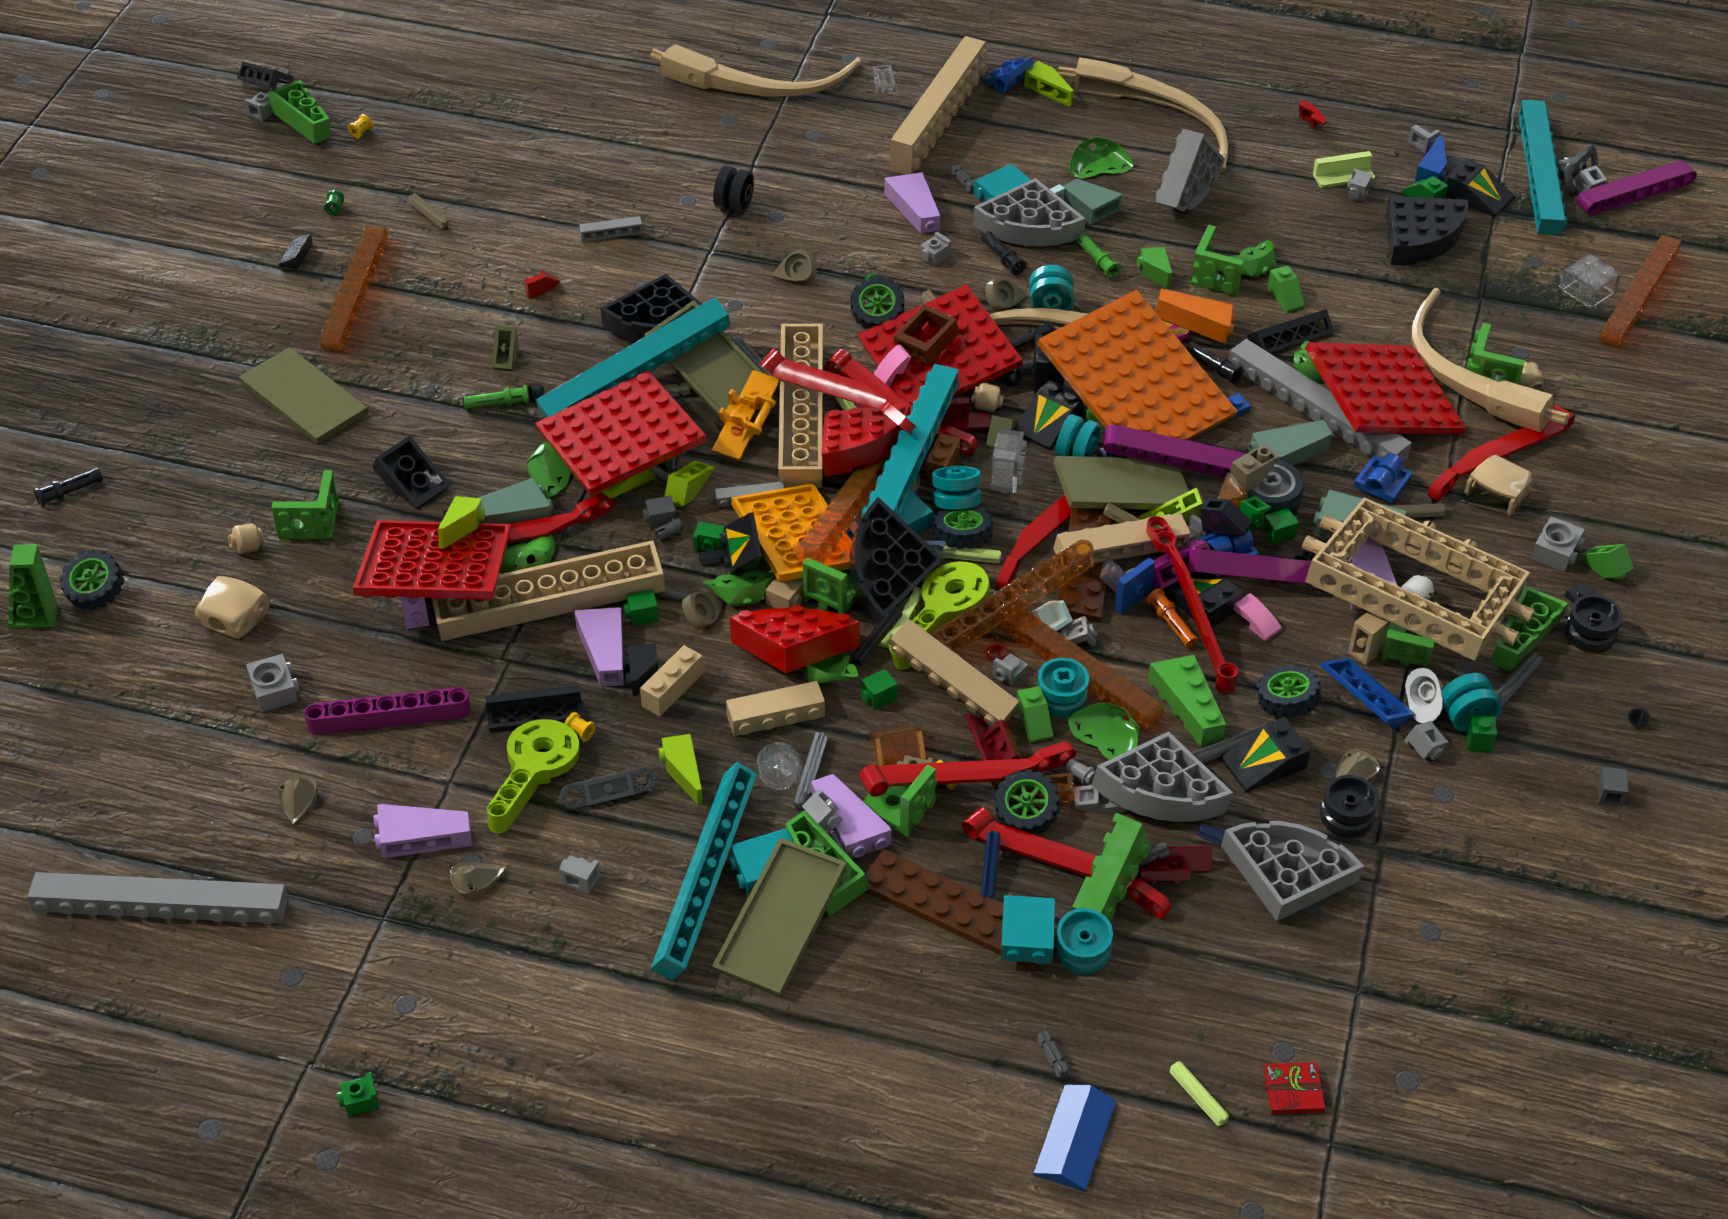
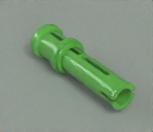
(1102, 259)
(510, 397)

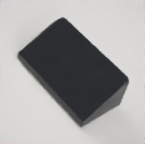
(296, 252)

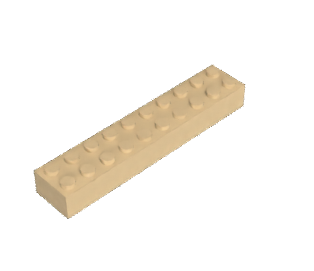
(938, 106)
(801, 410)
(554, 590)

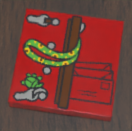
(1294, 1088)

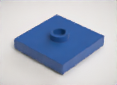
(1134, 586)

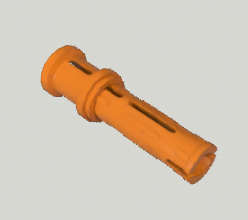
(1167, 611)

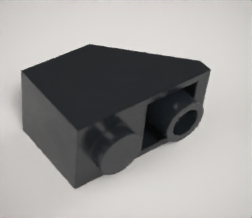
(1223, 517)
(642, 665)

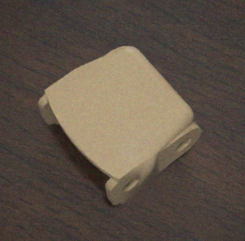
(1501, 480)
(232, 607)

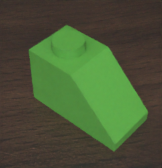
(1155, 265)
(1286, 289)
(1609, 561)
(1034, 714)

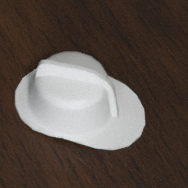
(1424, 695)

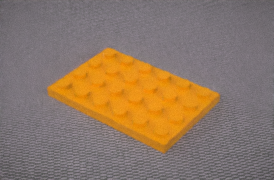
(782, 523)

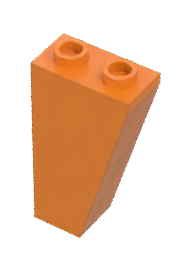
(1197, 314)

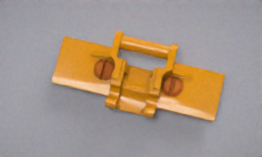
(738, 429)

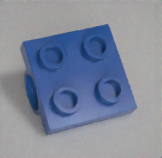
(1009, 74)
(1384, 477)
(1230, 543)

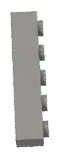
(610, 228)
(725, 495)

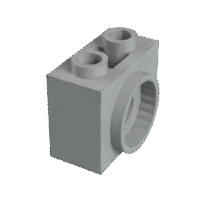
(1558, 544)
(273, 682)

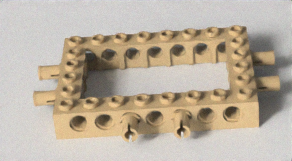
(1406, 609)

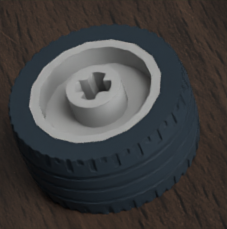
(1280, 488)

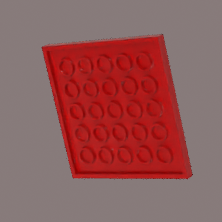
(977, 351)
(1384, 388)
(620, 433)
(407, 562)

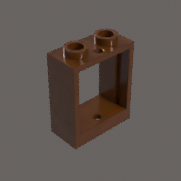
(919, 350)

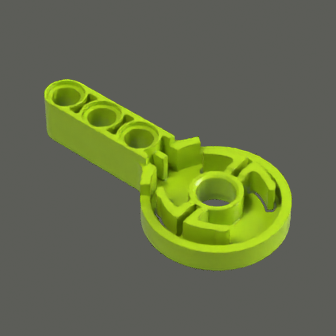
(941, 604)
(531, 767)

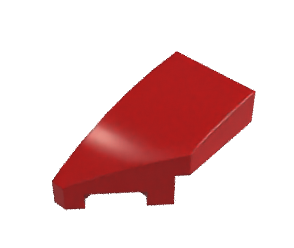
(1311, 114)
(540, 284)

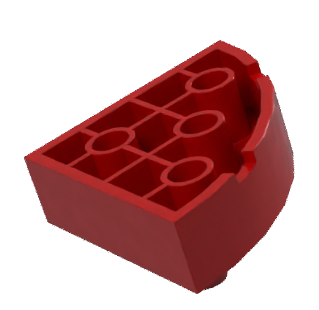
(858, 438)
(794, 635)

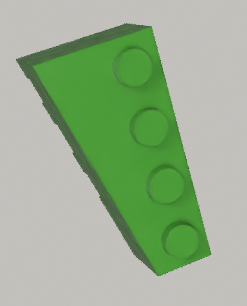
(300, 111)
(30, 590)
(1545, 617)
(1188, 694)
(808, 833)
(1115, 867)

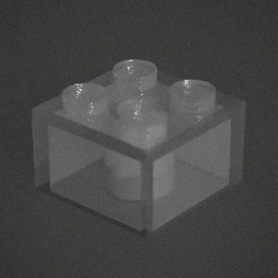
(1590, 280)
(1008, 460)

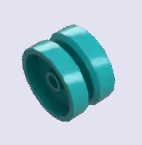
(1051, 288)
(1078, 437)
(956, 487)
(1064, 686)
(1470, 696)
(1084, 941)

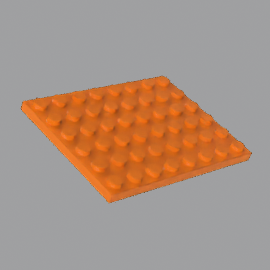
(1136, 371)

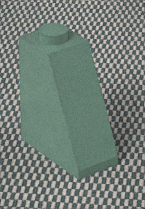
(1092, 200)

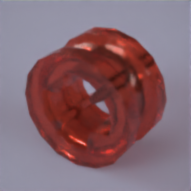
(996, 646)

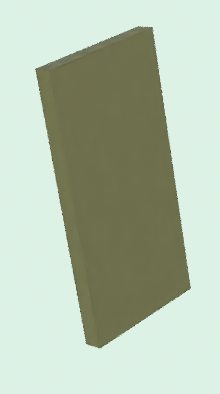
(712, 366)
(303, 395)
(1118, 481)
(780, 916)

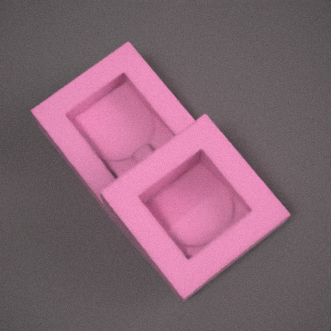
(892, 364)
(1260, 618)

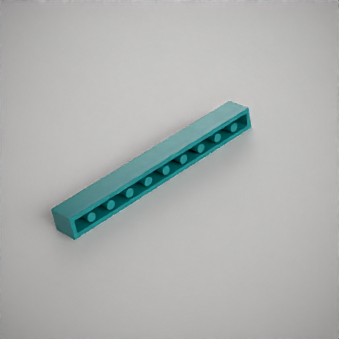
(1542, 168)
(640, 357)
(911, 449)
(703, 872)

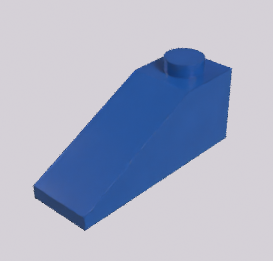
(1434, 162)

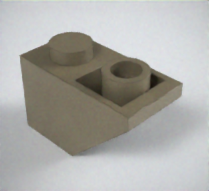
(1254, 466)

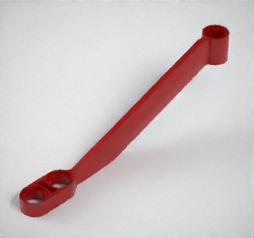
(843, 363)
(832, 385)
(1501, 447)
(546, 526)
(1031, 537)
(1226, 672)
(879, 779)
(1059, 855)

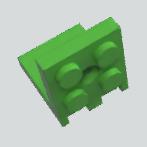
(1208, 263)
(1487, 363)
(315, 517)
(828, 586)
(1407, 647)
(912, 801)

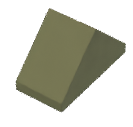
(505, 347)
(998, 423)

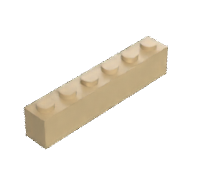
(1123, 539)
(953, 673)

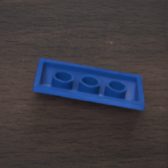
(1368, 691)
(1075, 1136)

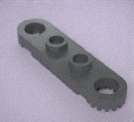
(608, 787)

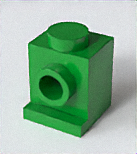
(1254, 510)
(707, 537)
(358, 1095)

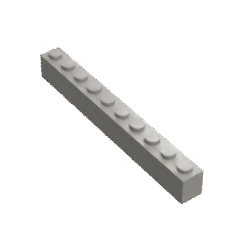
(1311, 399)
(158, 898)

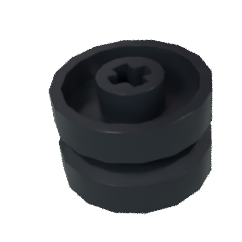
(733, 189)
(1593, 623)
(1349, 806)

